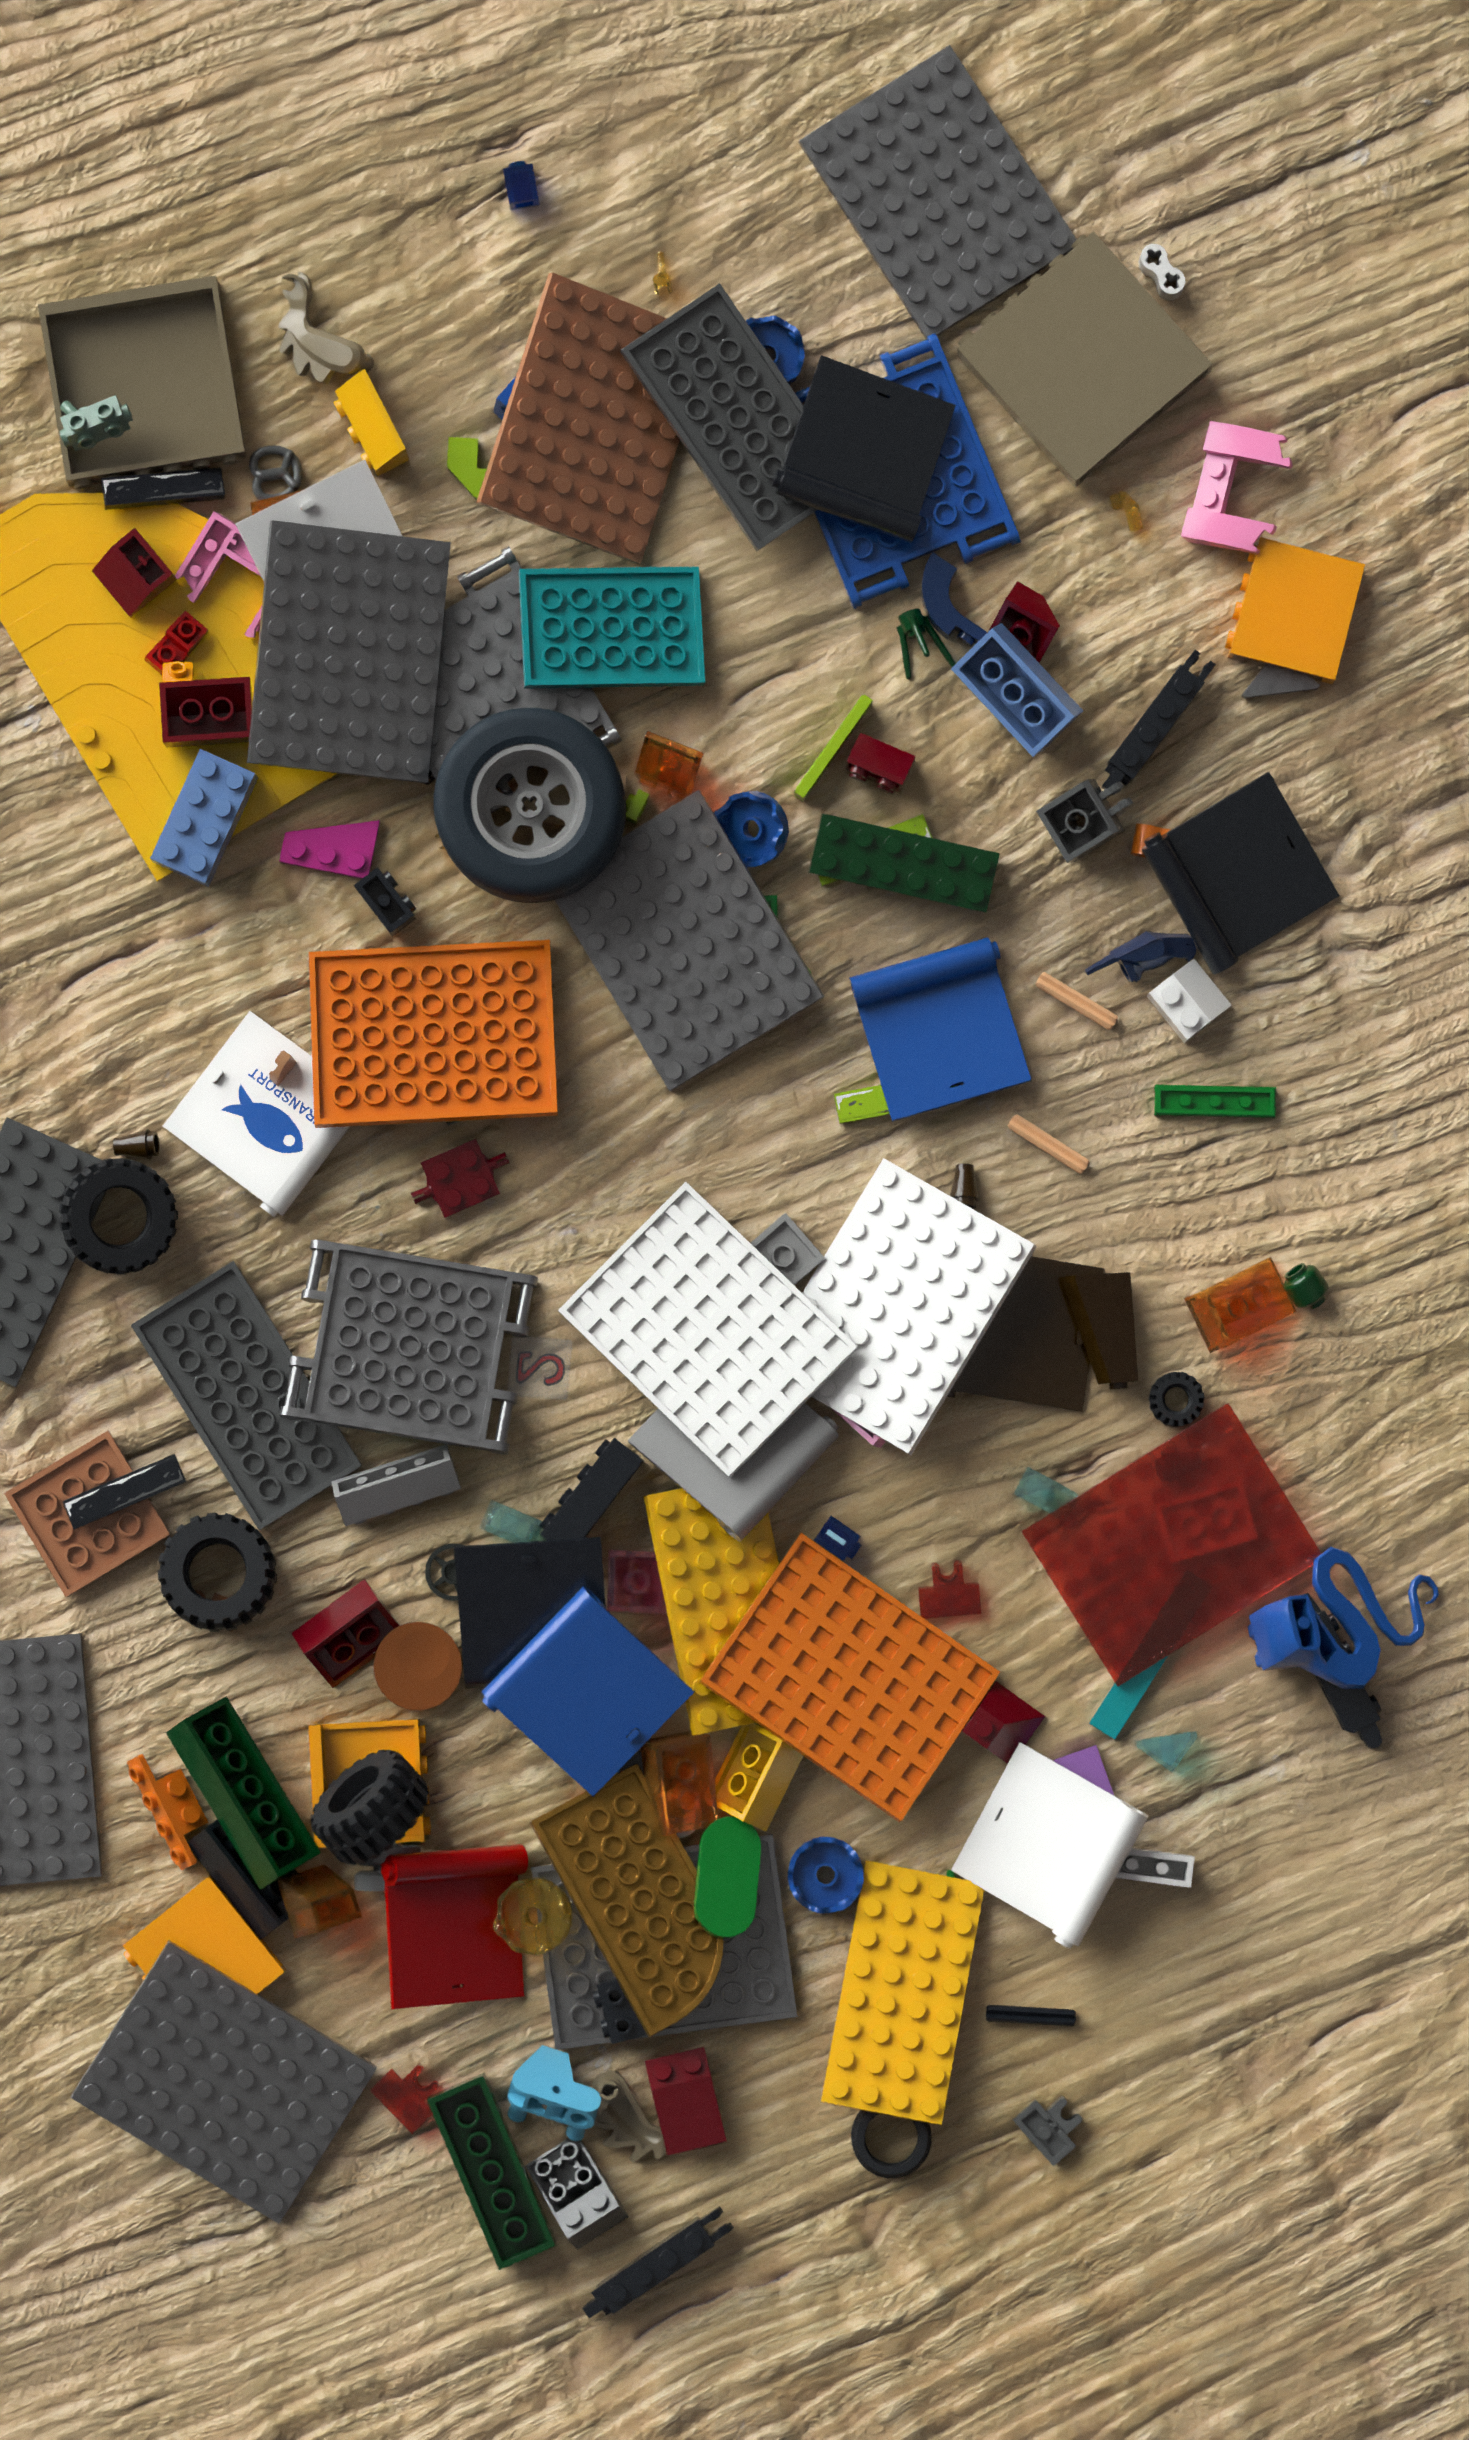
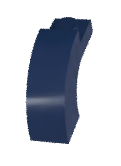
(938, 605)

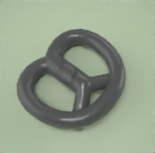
(275, 473)

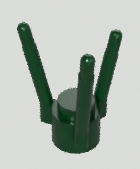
(914, 626)

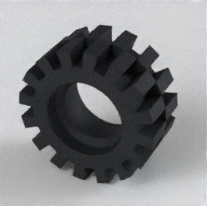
(1194, 1393)

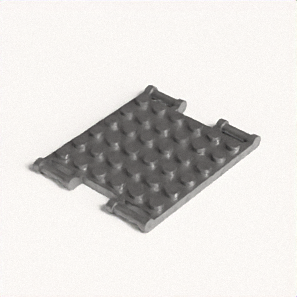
(484, 667)
(409, 1346)

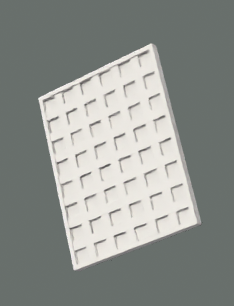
(915, 1292)
(708, 1329)

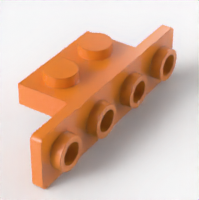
(172, 1807)

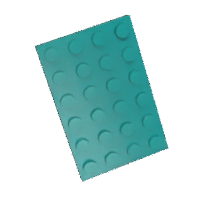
(611, 627)

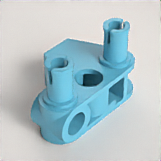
(549, 2081)

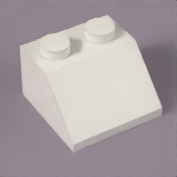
(1188, 1000)

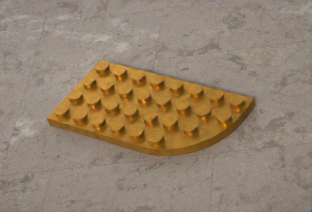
(634, 1897)

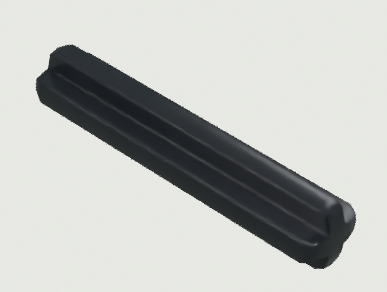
(1030, 2015)

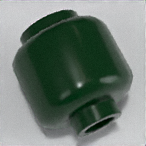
(1306, 1286)

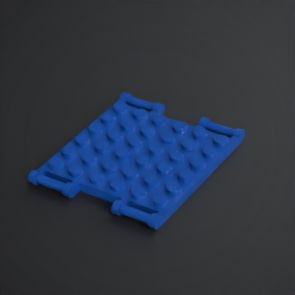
(958, 502)

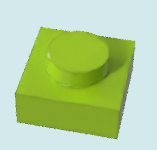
(635, 805)

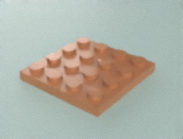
(99, 1547)

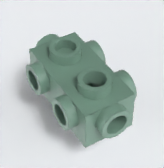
(94, 423)

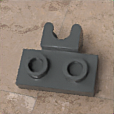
(1048, 2128)

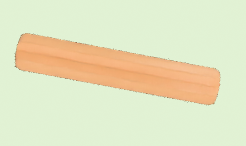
(1076, 1001)
(1048, 1144)

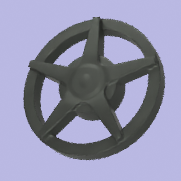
(448, 1572)

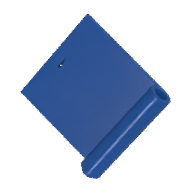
(939, 1027)
(585, 1690)

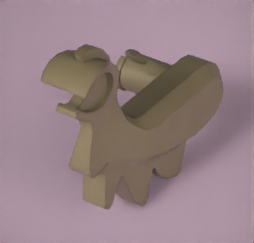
(314, 347)
(624, 2115)

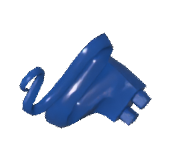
(1295, 1636)

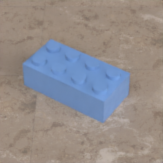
(1017, 689)
(204, 817)

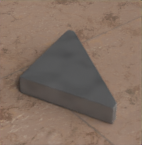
(1279, 680)

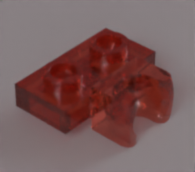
(949, 1594)
(405, 2097)

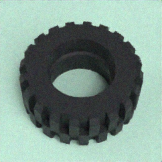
(159, 1223)
(195, 1537)
(369, 1807)

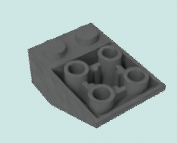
(576, 2192)

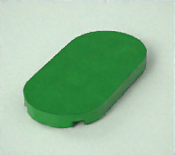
(727, 1877)

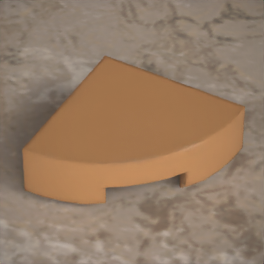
(285, 1065)

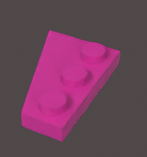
(333, 849)

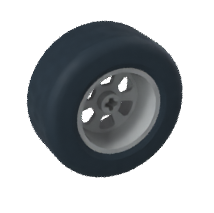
(510, 745)

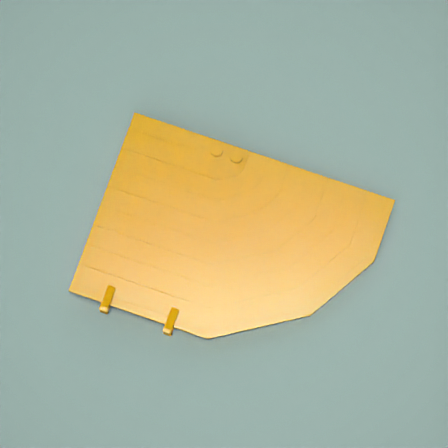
(94, 654)

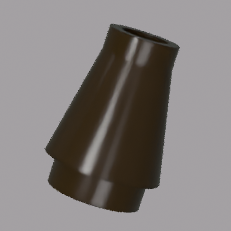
(139, 1145)
(964, 1185)

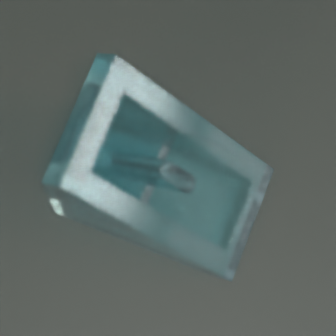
(1167, 1749)

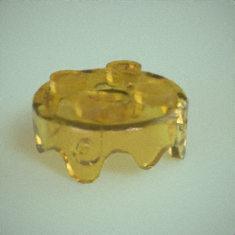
(514, 1922)

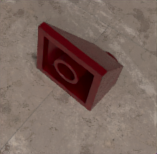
(1028, 619)
(1002, 1722)

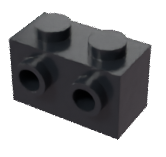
(384, 901)
(620, 2019)

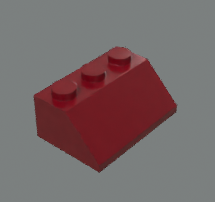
(206, 711)
(345, 1633)

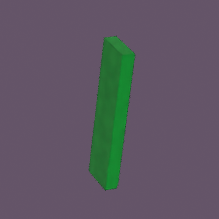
(1214, 1101)

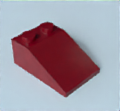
(685, 2101)

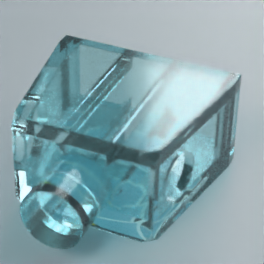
(510, 1523)

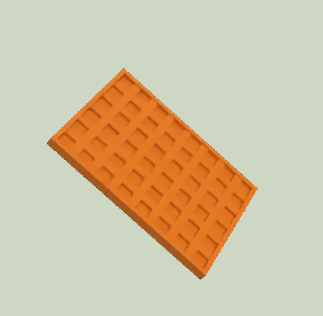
(849, 1677)

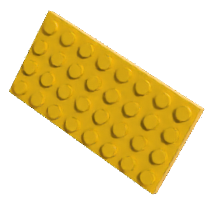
(706, 1592)
(903, 1993)

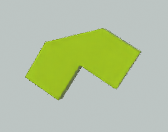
(463, 463)

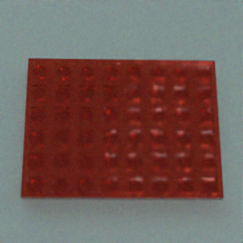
(1172, 1544)

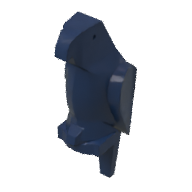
(1147, 953)

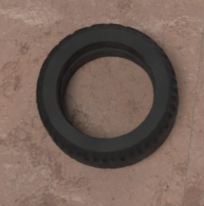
(881, 2168)

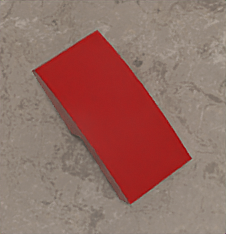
(177, 643)

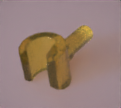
(661, 277)

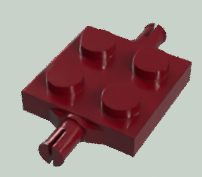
(460, 1178)

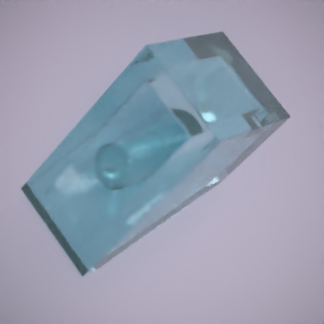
(1042, 1491)

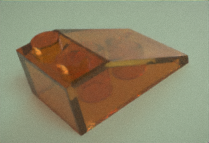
(669, 766)
(1240, 1305)
(681, 1781)

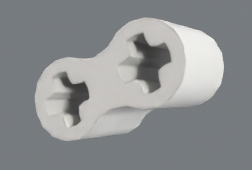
(1161, 272)

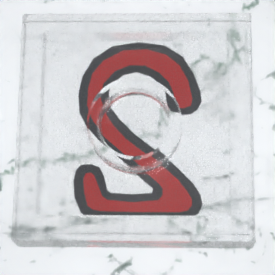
(540, 1367)

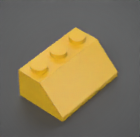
(370, 424)
(755, 1775)

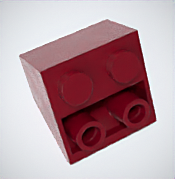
(133, 572)
(879, 763)

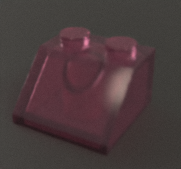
(634, 1584)

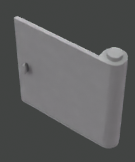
(757, 1485)

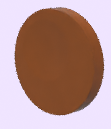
(417, 1666)

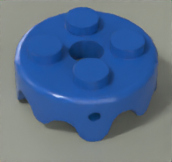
(785, 342)
(772, 824)
(825, 1896)

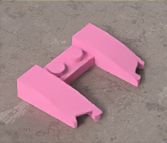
(1207, 519)
(216, 541)

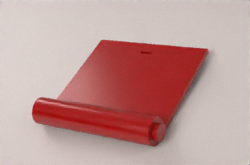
(443, 1926)

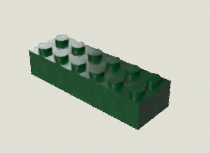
(903, 863)
(243, 1792)
(491, 2171)

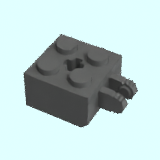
(1100, 824)

